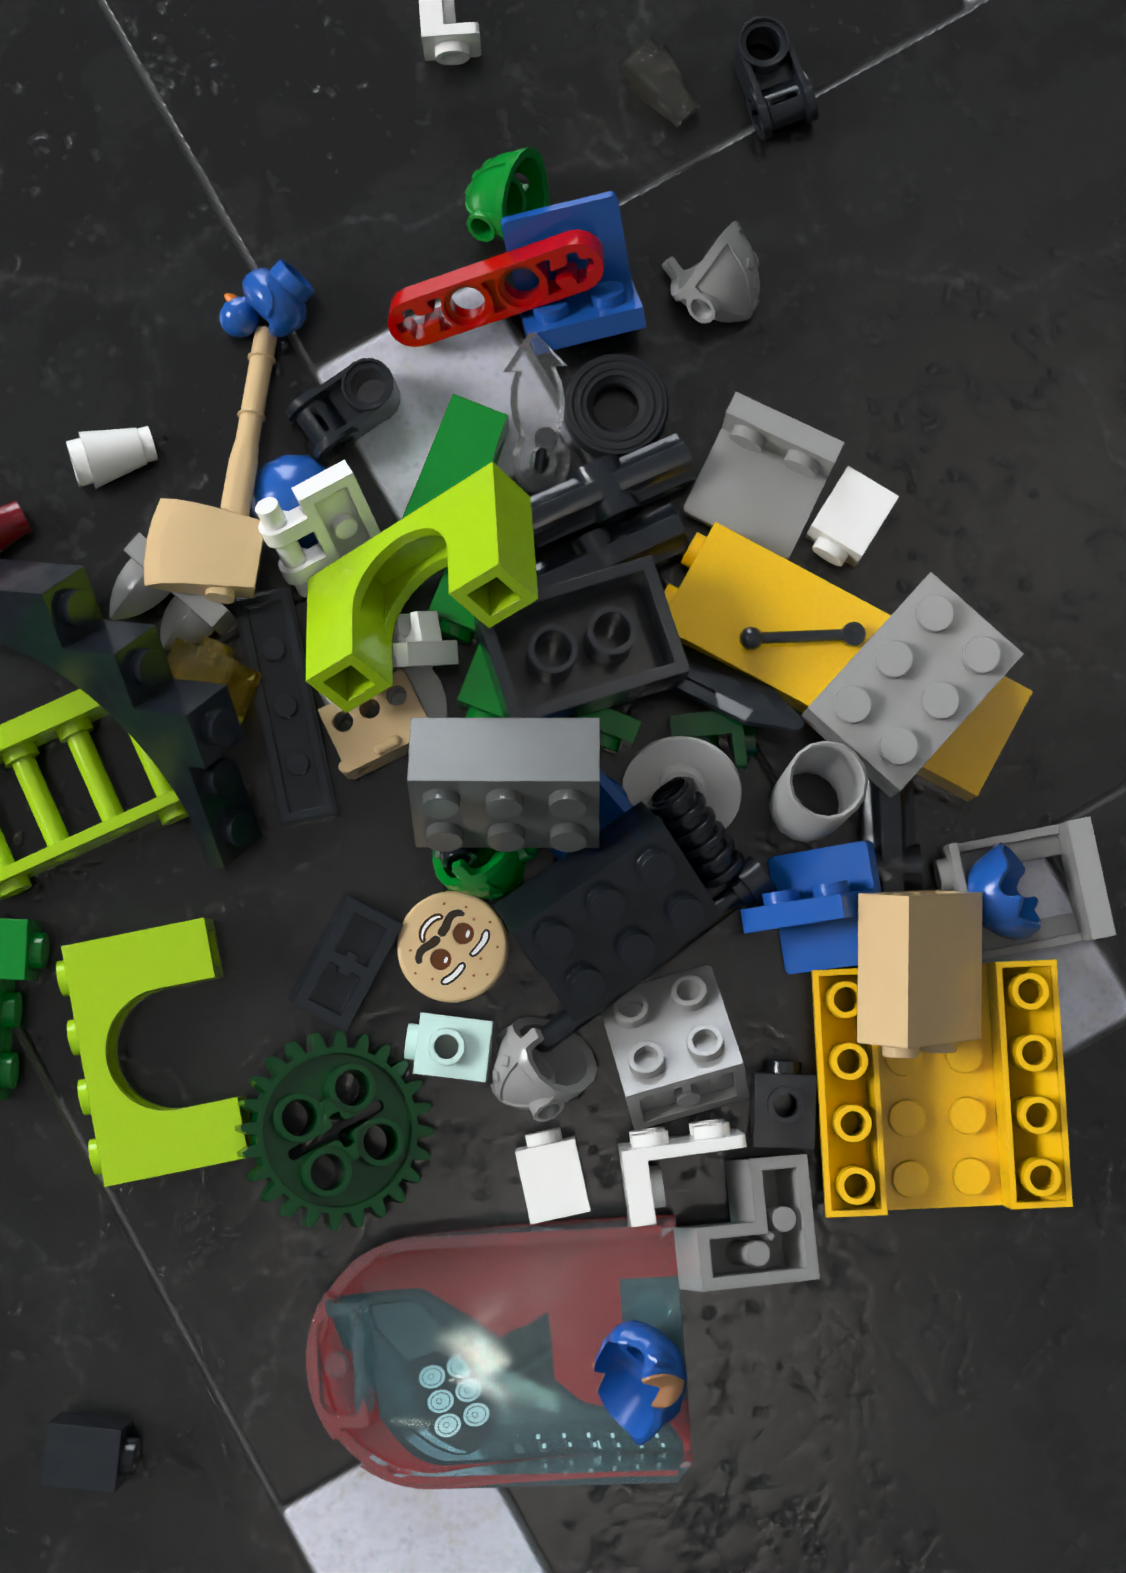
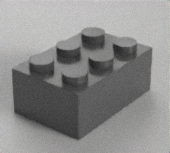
(505, 783)

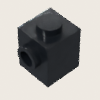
(782, 1106)

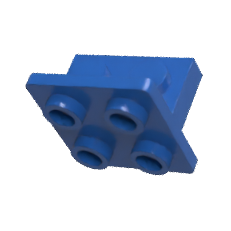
(817, 904)

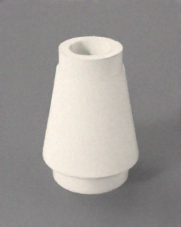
(109, 454)

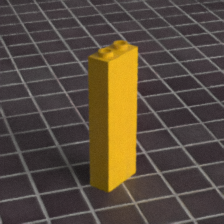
(746, 585)

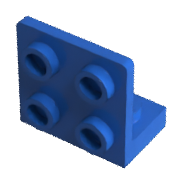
(594, 314)

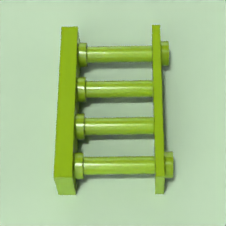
(70, 721)

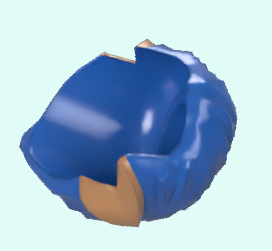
(640, 1379)

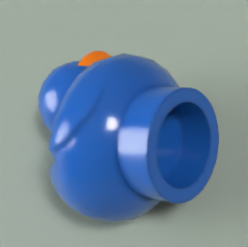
(274, 294)

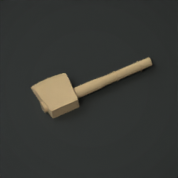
(209, 547)

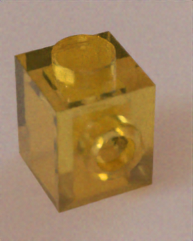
(215, 664)

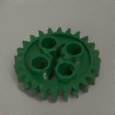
(358, 1178)

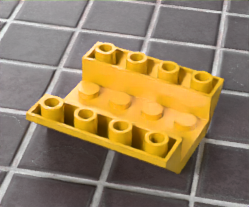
(946, 1124)

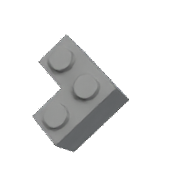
(768, 1232)

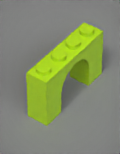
(352, 605)
(104, 985)

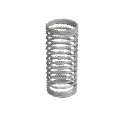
(835, 764)

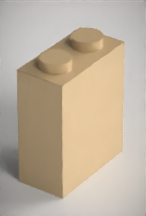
(919, 970)

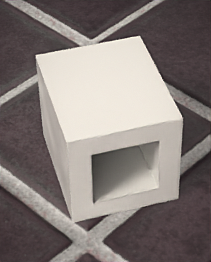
(850, 518)
(551, 1176)

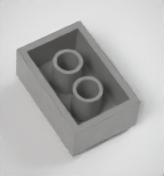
(912, 684)

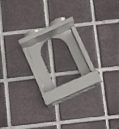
(1083, 876)

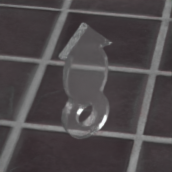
(538, 414)

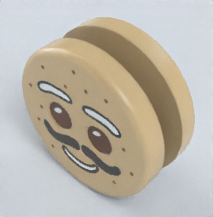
(453, 947)

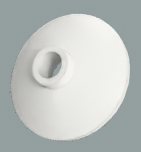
(690, 758)

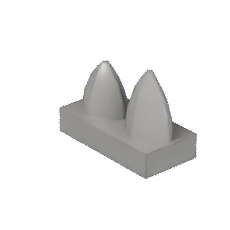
(185, 616)

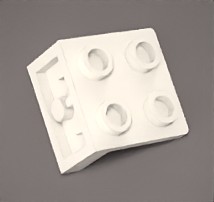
(644, 1183)

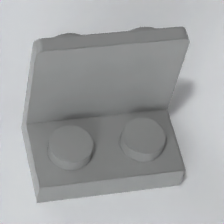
(763, 475)
(675, 1048)

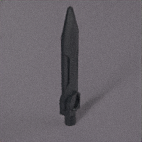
(736, 694)

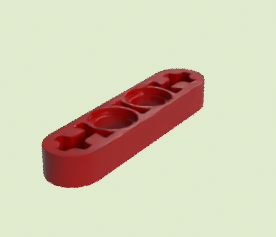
(499, 297)

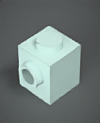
(450, 1046)

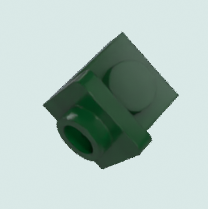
(714, 726)

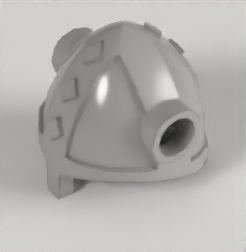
(723, 283)
(537, 1079)

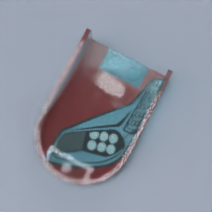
(476, 1353)

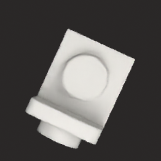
(444, 38)

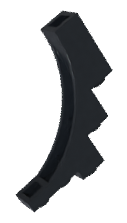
(123, 667)

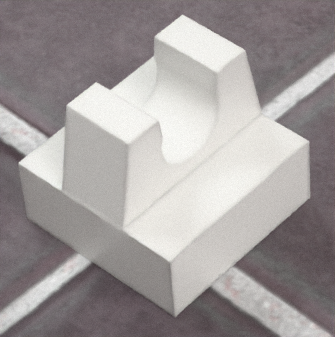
(419, 642)

